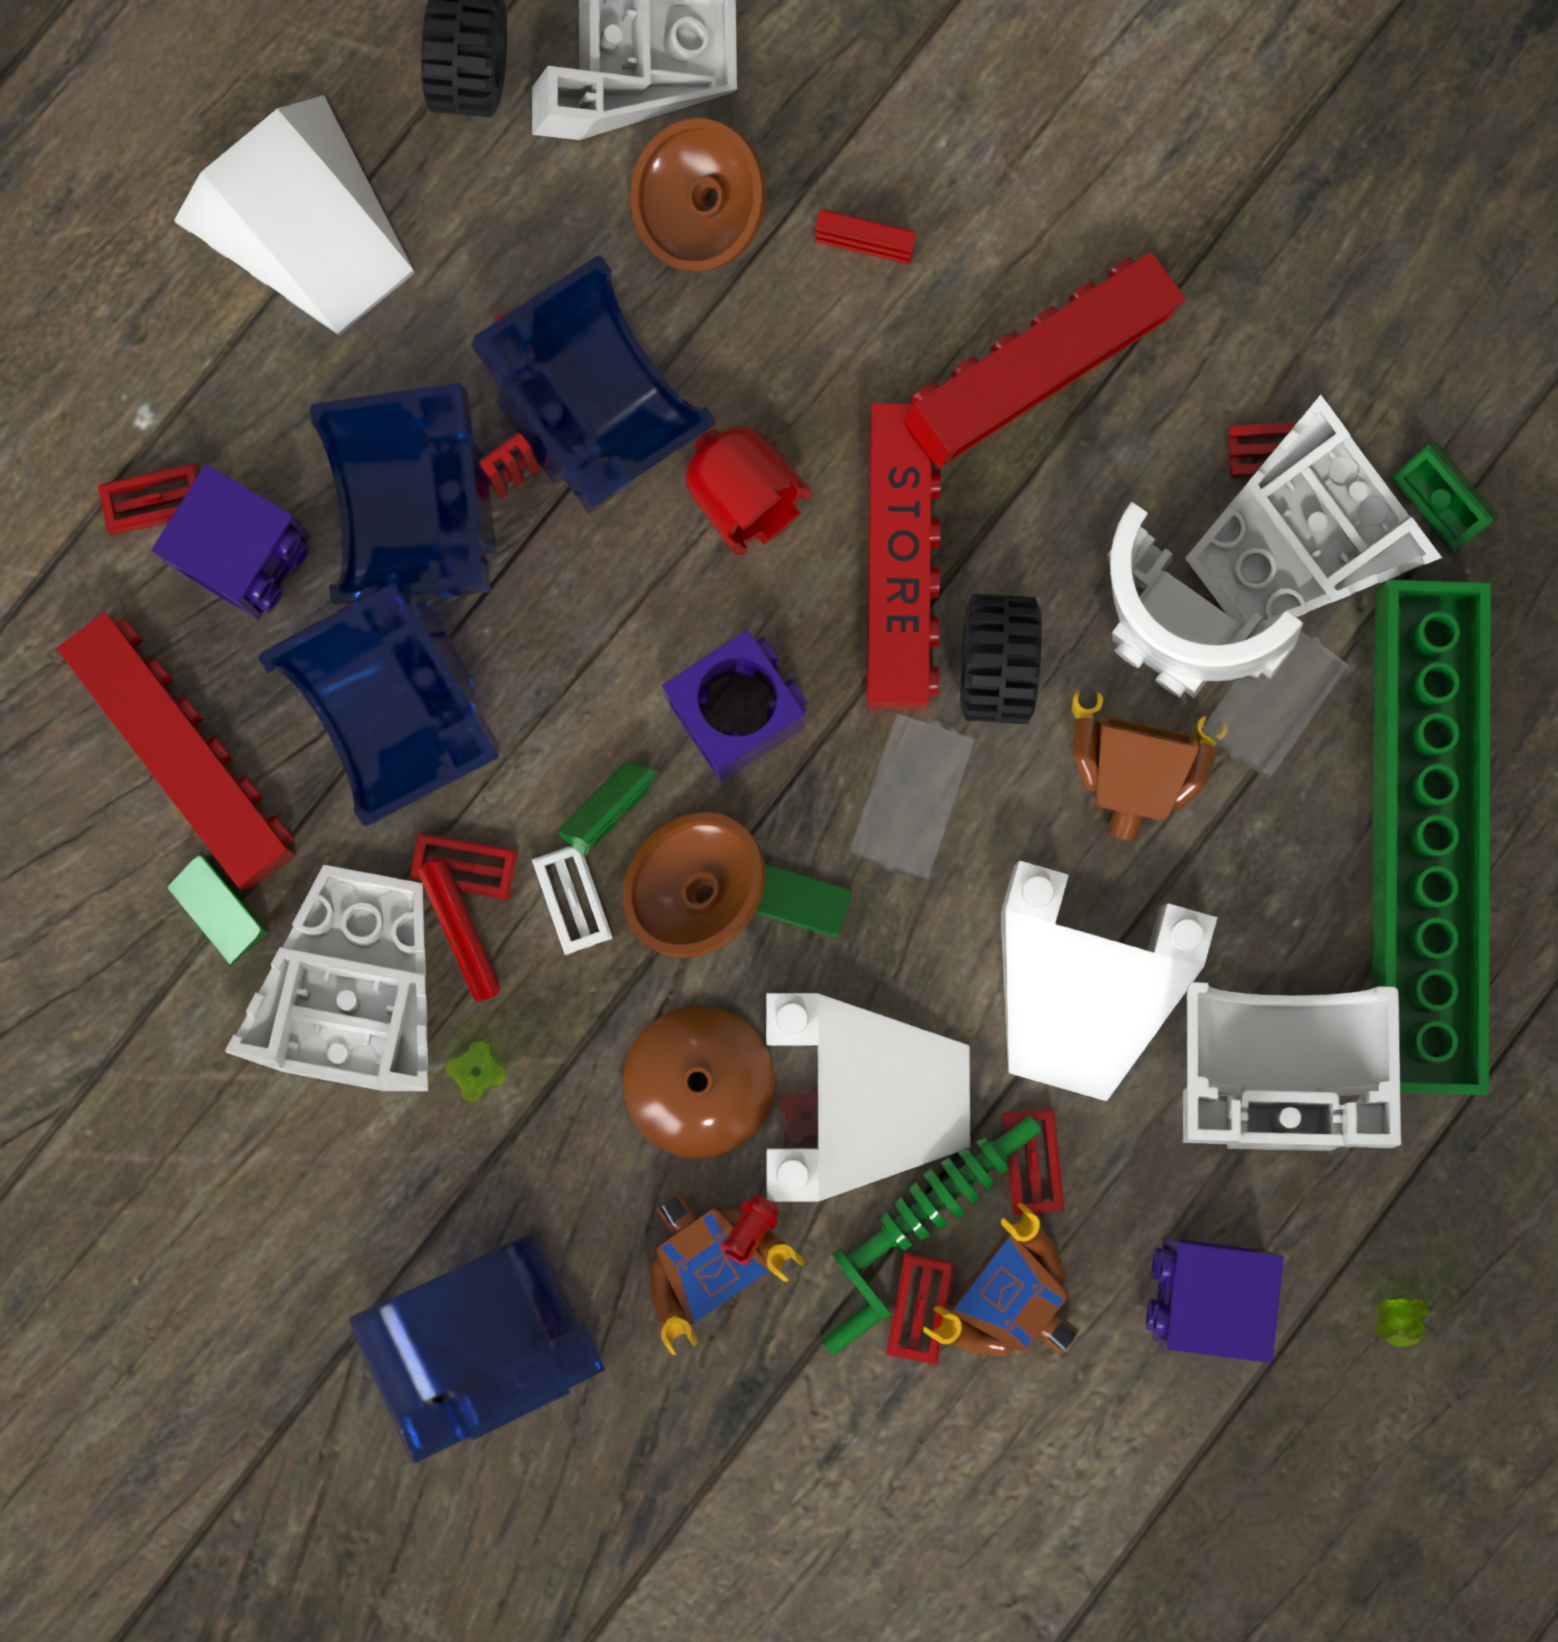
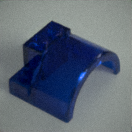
(585, 387)
(406, 501)
(388, 697)
(478, 1340)

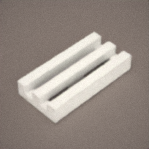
(587, 939)

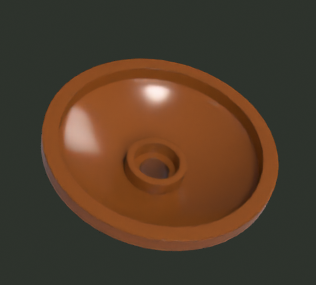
(674, 190)
(678, 870)
(737, 1088)

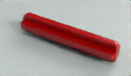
(459, 929)

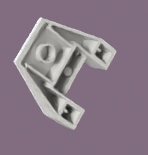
(638, 65)
(1084, 1002)
(883, 1097)

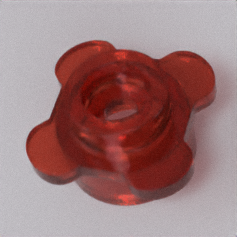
(793, 1108)

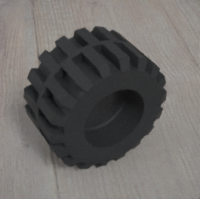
(464, 56)
(1000, 658)

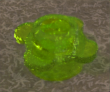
(461, 1068)
(1401, 1321)

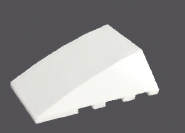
(300, 216)
(1308, 528)
(347, 987)

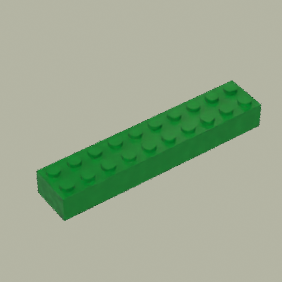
(1433, 828)

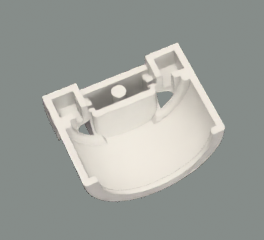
(1179, 629)
(1288, 1067)

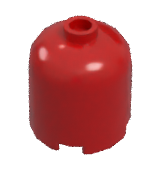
(744, 486)

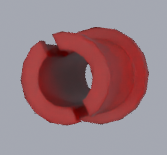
(748, 1232)

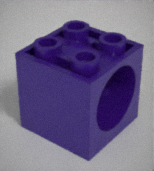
(233, 543)
(728, 750)
(1215, 1299)

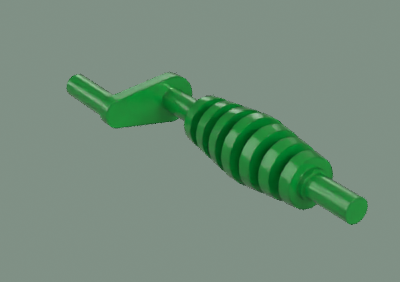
(895, 1231)

